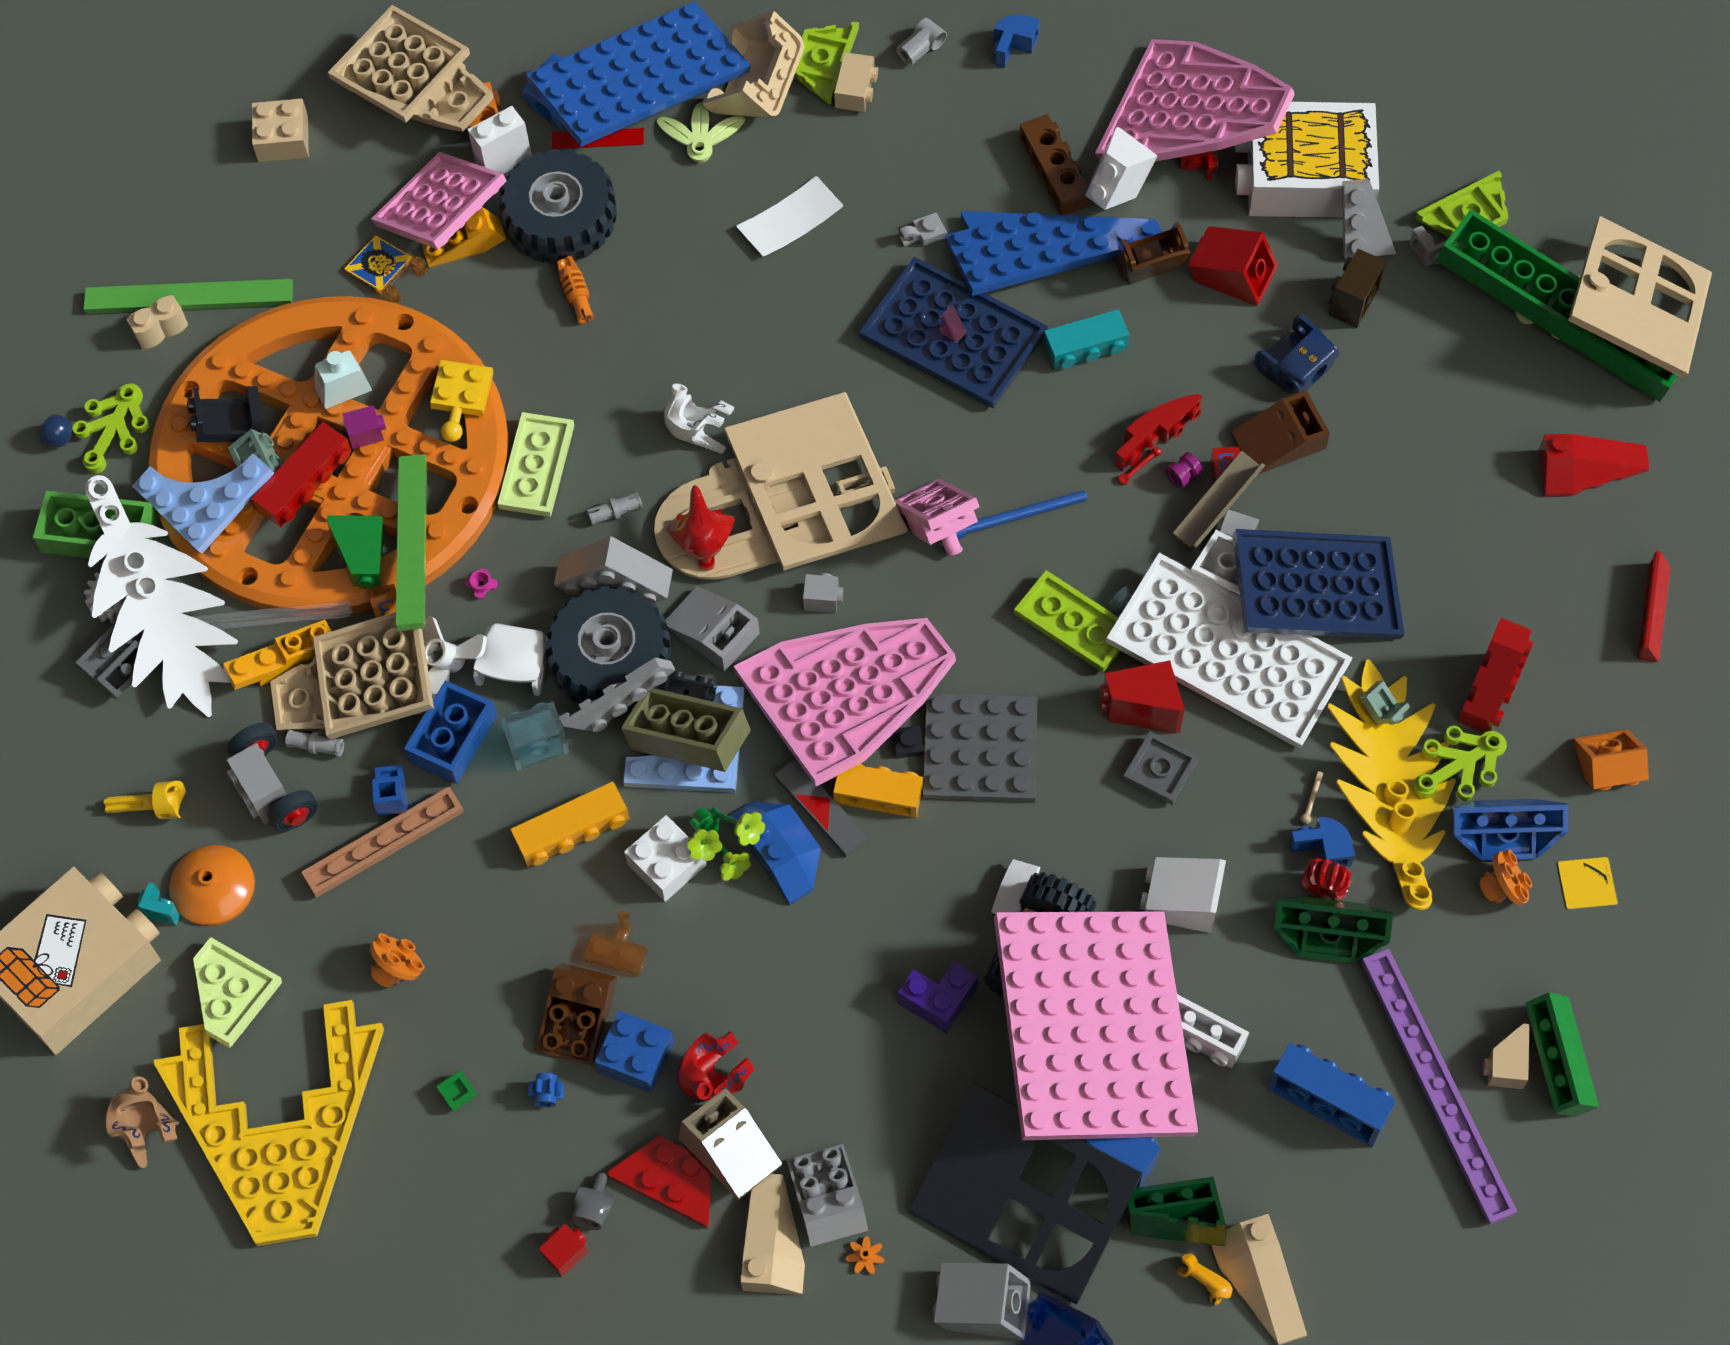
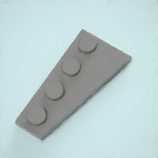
(618, 697)

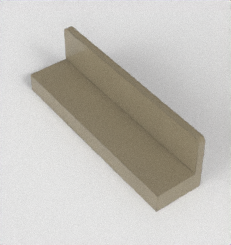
(1217, 500)

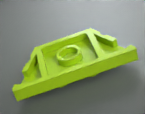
(823, 58)
(1482, 197)

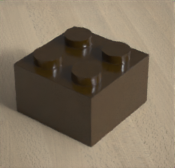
(1356, 287)

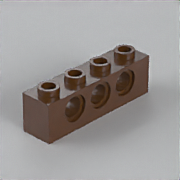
(1065, 197)

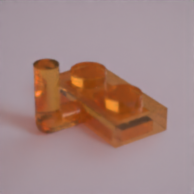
(617, 952)

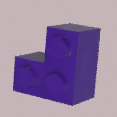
(938, 1002)

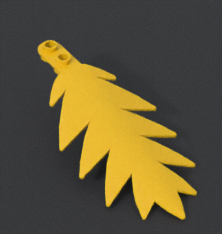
(1389, 774)

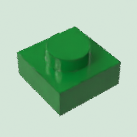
(457, 1091)

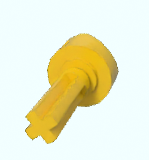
(164, 801)

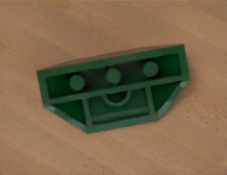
(1332, 928)

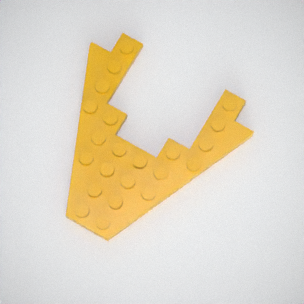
(286, 1170)

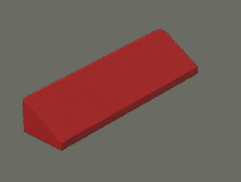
(1654, 608)

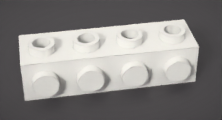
(1211, 1034)

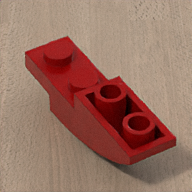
(1159, 423)

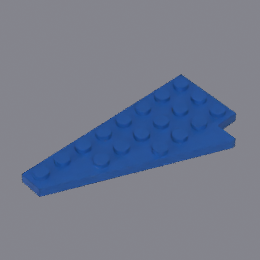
(1020, 247)

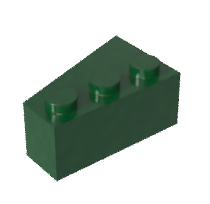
(1178, 1212)

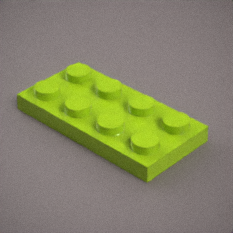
(1070, 620)

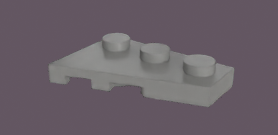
(1363, 221)

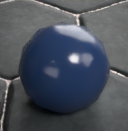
(56, 431)

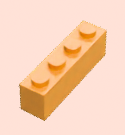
(570, 824)

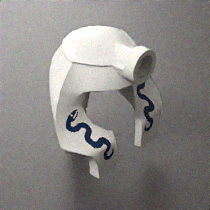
(687, 420)

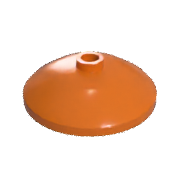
(219, 898)

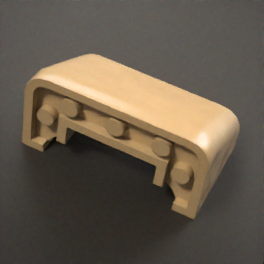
(774, 55)

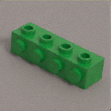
(1562, 1054)

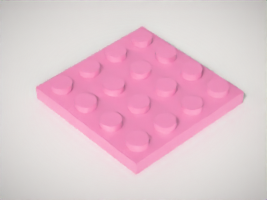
(439, 200)

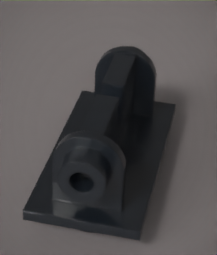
(698, 688)

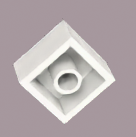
(663, 858)

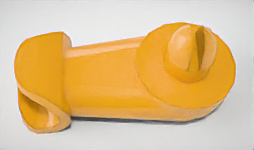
(1214, 1283)

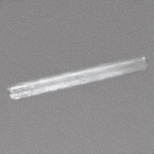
(278, 615)

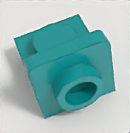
(157, 908)

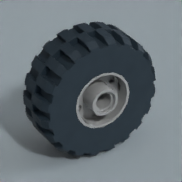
(558, 206)
(603, 640)

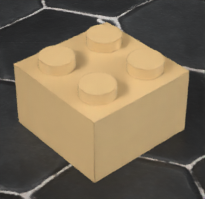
(280, 130)

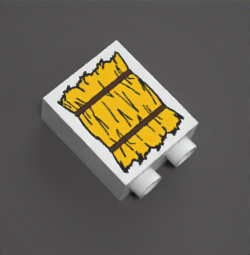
(1308, 158)

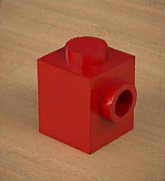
(564, 1248)

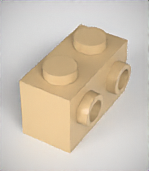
(855, 81)

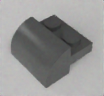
(108, 669)

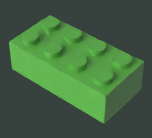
(71, 527)

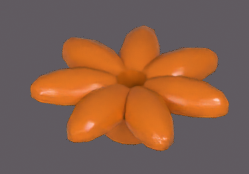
(868, 1260)

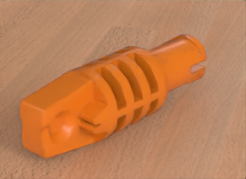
(575, 288)

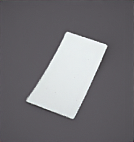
(791, 217)

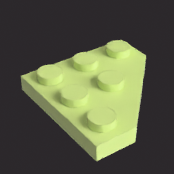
(230, 990)

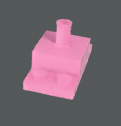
(938, 513)

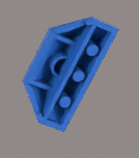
(1520, 825)
(785, 849)

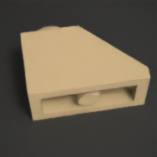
(1509, 1061)

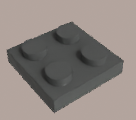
(1161, 768)

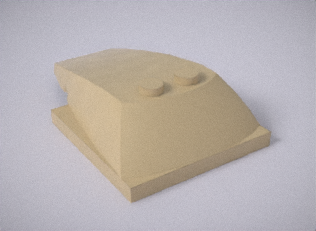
(413, 73)
(355, 680)

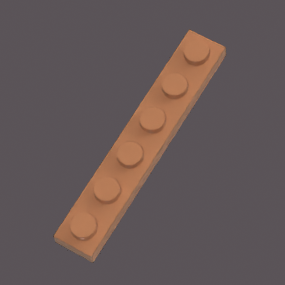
(382, 842)

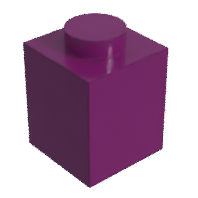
(364, 426)

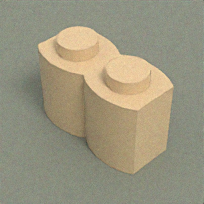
(157, 322)

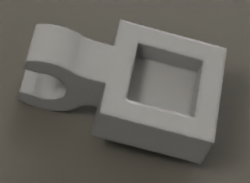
(926, 229)

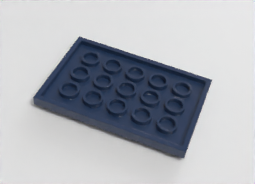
(986, 355)
(1317, 584)

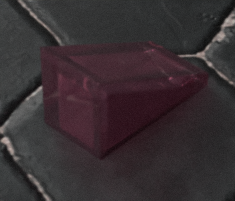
(951, 324)

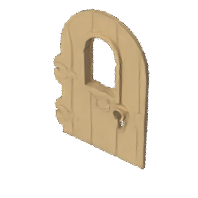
(744, 550)

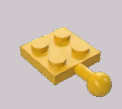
(460, 390)

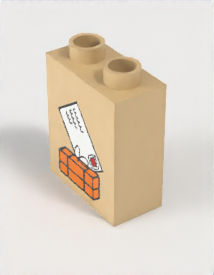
(72, 957)

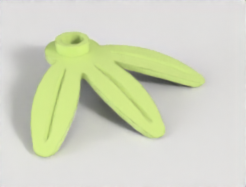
(700, 136)

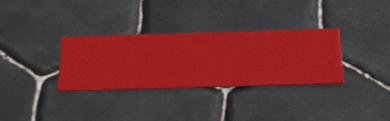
(622, 137)

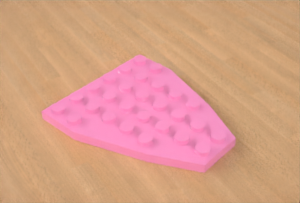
(1197, 101)
(845, 689)

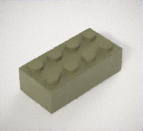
(686, 729)

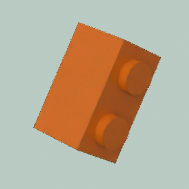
(1612, 759)

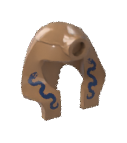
(134, 1115)

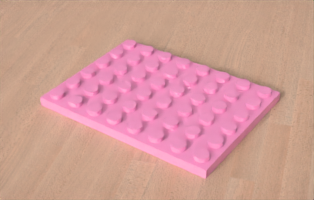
(1094, 1025)

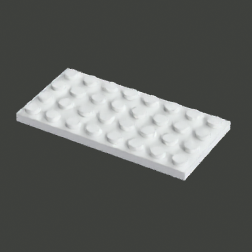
(1199, 627)

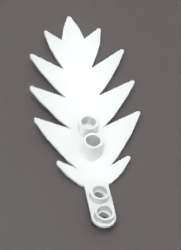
(155, 604)

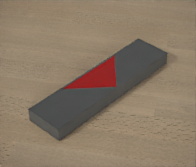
(821, 808)

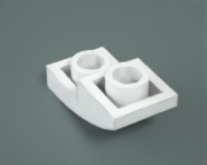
(1013, 886)

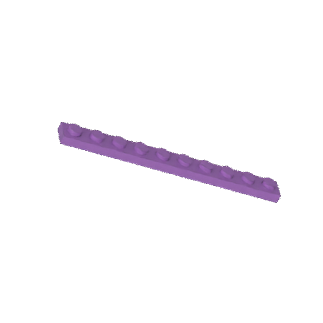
(1439, 1087)

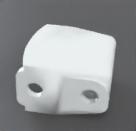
(513, 656)

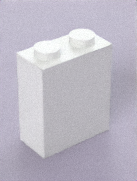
(500, 141)

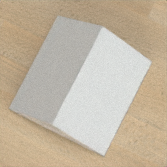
(1218, 562)

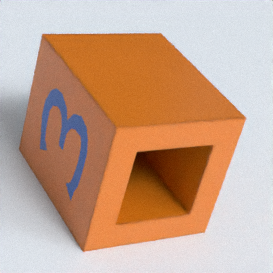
(383, 600)

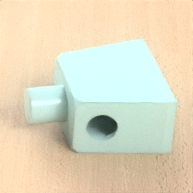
(339, 379)

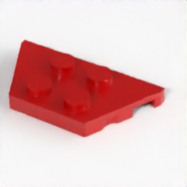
(668, 1177)

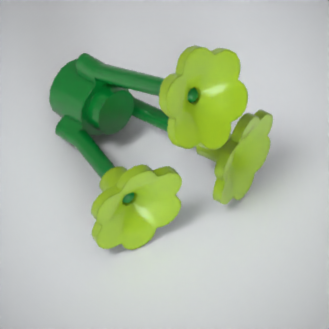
(707, 842)

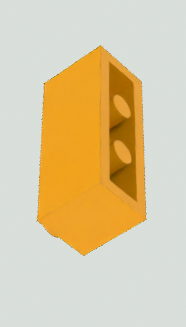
(879, 790)

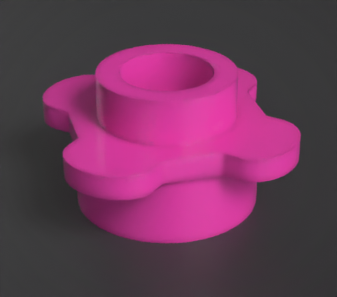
(481, 576)

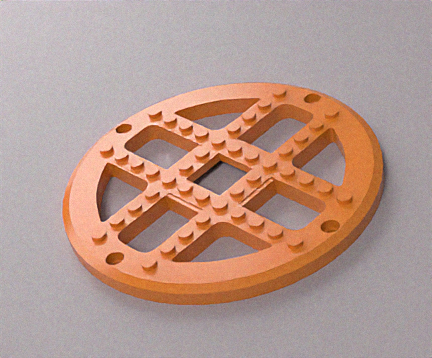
(357, 325)

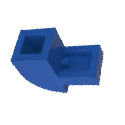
(1016, 33)
(389, 790)
(1328, 837)

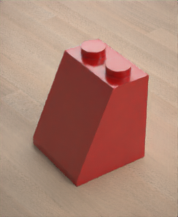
(1234, 263)
(1143, 697)

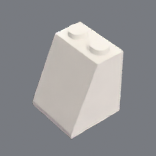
(1120, 171)
(1184, 891)

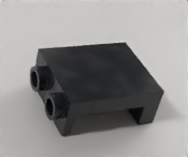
(224, 418)

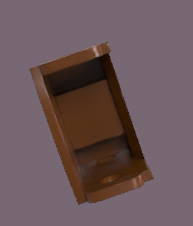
(1152, 254)

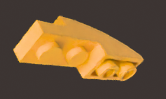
(272, 661)

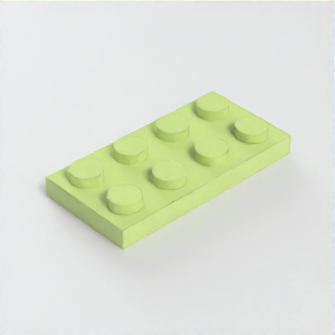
(536, 464)

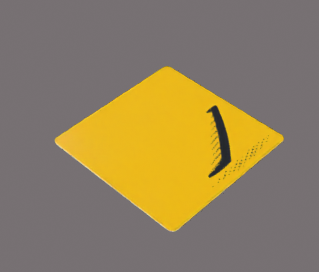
(1587, 883)

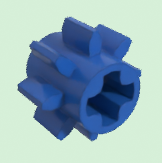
(545, 1090)

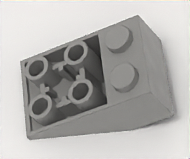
(713, 626)
(827, 1195)

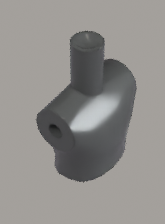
(592, 1205)

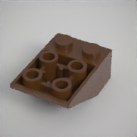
(1283, 432)
(576, 1013)

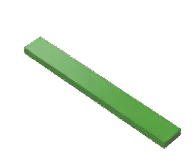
(190, 295)
(411, 543)

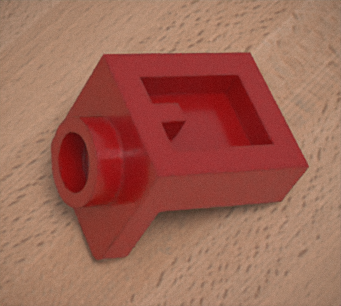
(1199, 161)

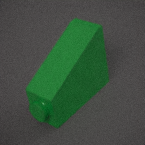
(359, 546)

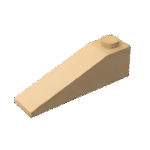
(772, 1245)
(1261, 1277)

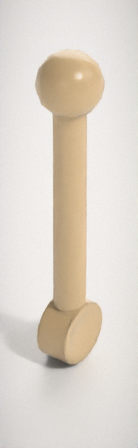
(1305, 818)

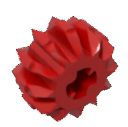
(1326, 879)

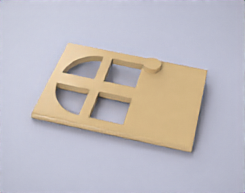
(1631, 318)
(804, 444)

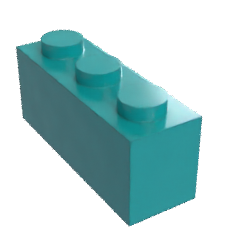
(1086, 339)

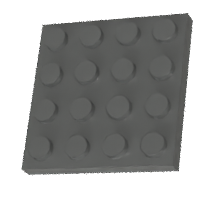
(980, 748)

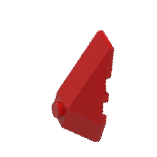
(1583, 462)

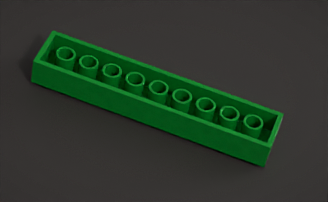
(1542, 294)

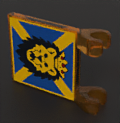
(381, 264)

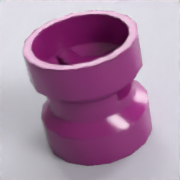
(1184, 470)

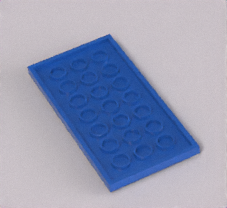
(637, 73)

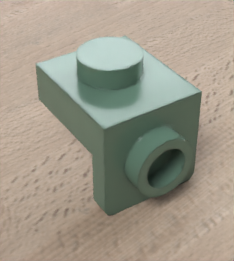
(1382, 704)

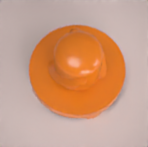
(1506, 880)
(394, 960)

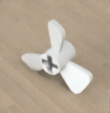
(447, 656)

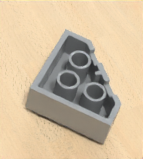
(612, 565)

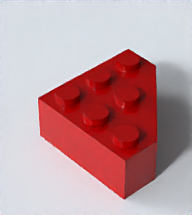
(1497, 676)

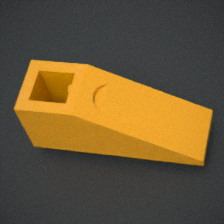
(477, 236)

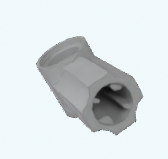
(925, 37)

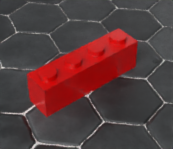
(302, 475)

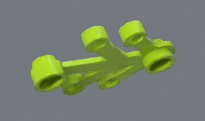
(112, 423)
(1462, 761)

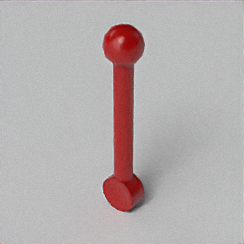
(1124, 478)

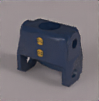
(1298, 358)

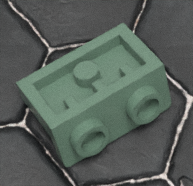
(257, 444)

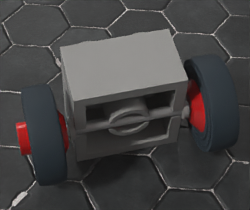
(259, 784)

